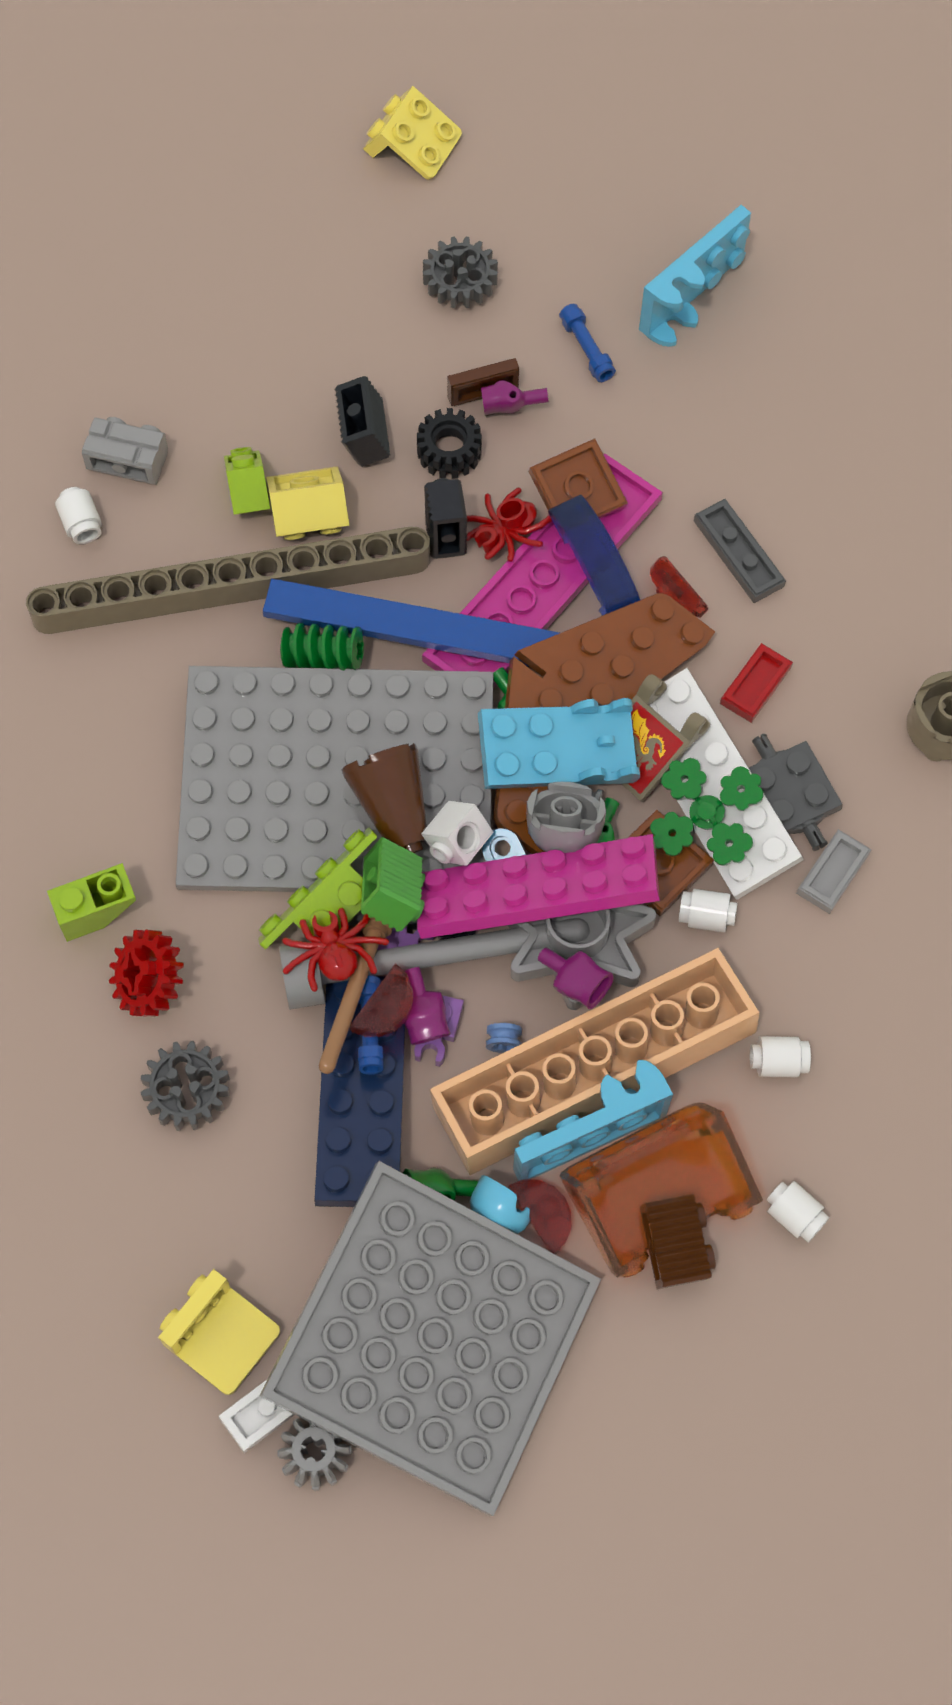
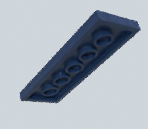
(357, 1112)

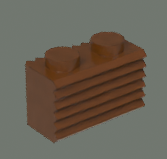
(677, 1241)

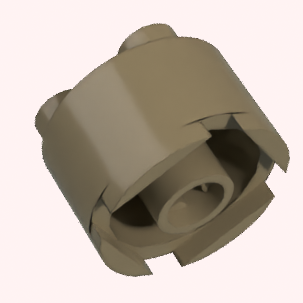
(931, 717)

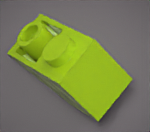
(246, 480)
(91, 901)

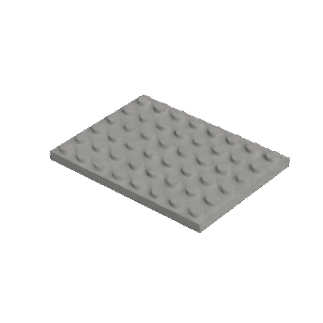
(268, 758)

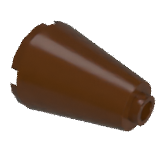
(392, 794)

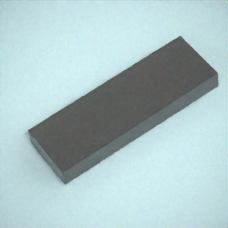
(739, 550)

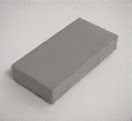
(833, 871)

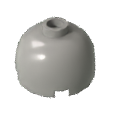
(565, 817)

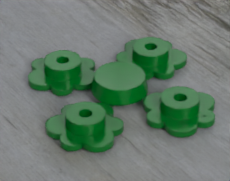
(707, 811)

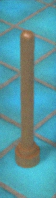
(350, 999)

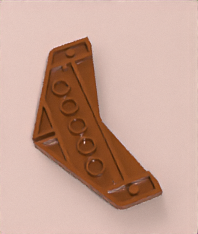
(597, 662)

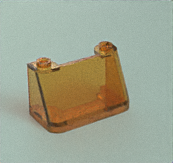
(665, 1160)

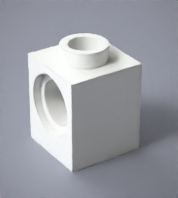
(457, 833)

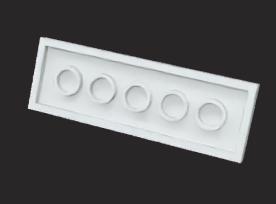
(772, 846)

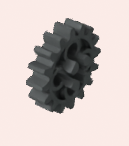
(478, 267)
(173, 1104)

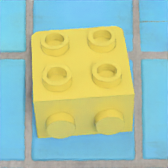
(415, 132)
(218, 1333)

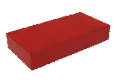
(756, 683)

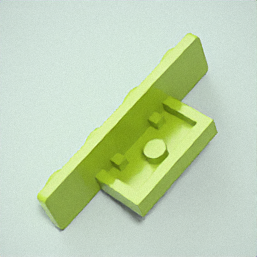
(334, 889)

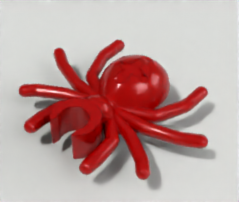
(512, 519)
(333, 948)

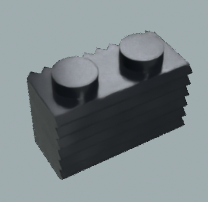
(362, 421)
(445, 518)

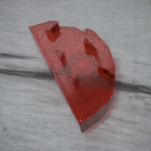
(672, 583)
(387, 1006)
(548, 1211)

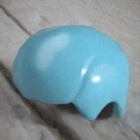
(498, 1205)

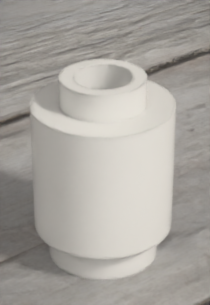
(79, 515)
(707, 910)
(780, 1056)
(797, 1210)

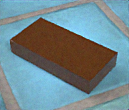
(467, 385)

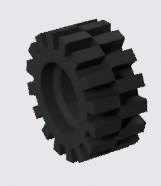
(445, 426)

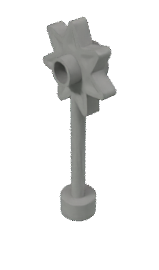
(597, 933)

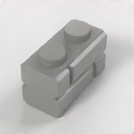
(125, 450)

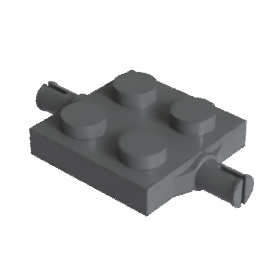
(796, 788)

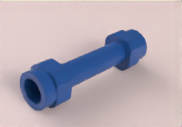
(599, 364)
(370, 1053)

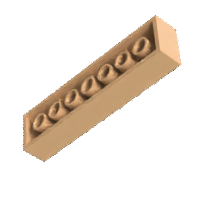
(561, 1071)

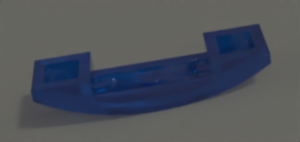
(595, 553)

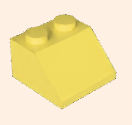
(308, 502)

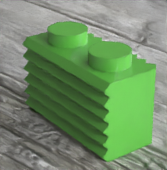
(392, 885)

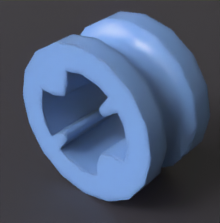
(503, 1037)

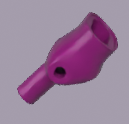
(508, 398)
(578, 977)
(428, 1015)

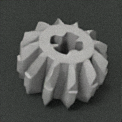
(309, 1466)

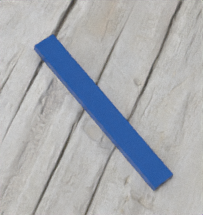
(400, 621)

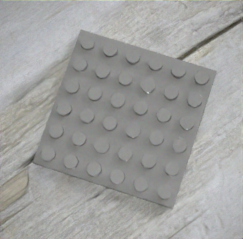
(432, 1338)

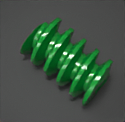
(323, 650)

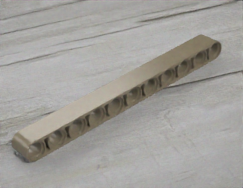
(213, 572)

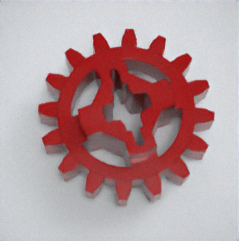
(146, 973)

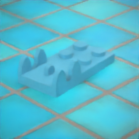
(688, 276)
(558, 745)
(575, 1136)

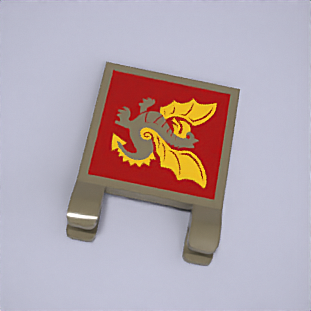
(656, 739)

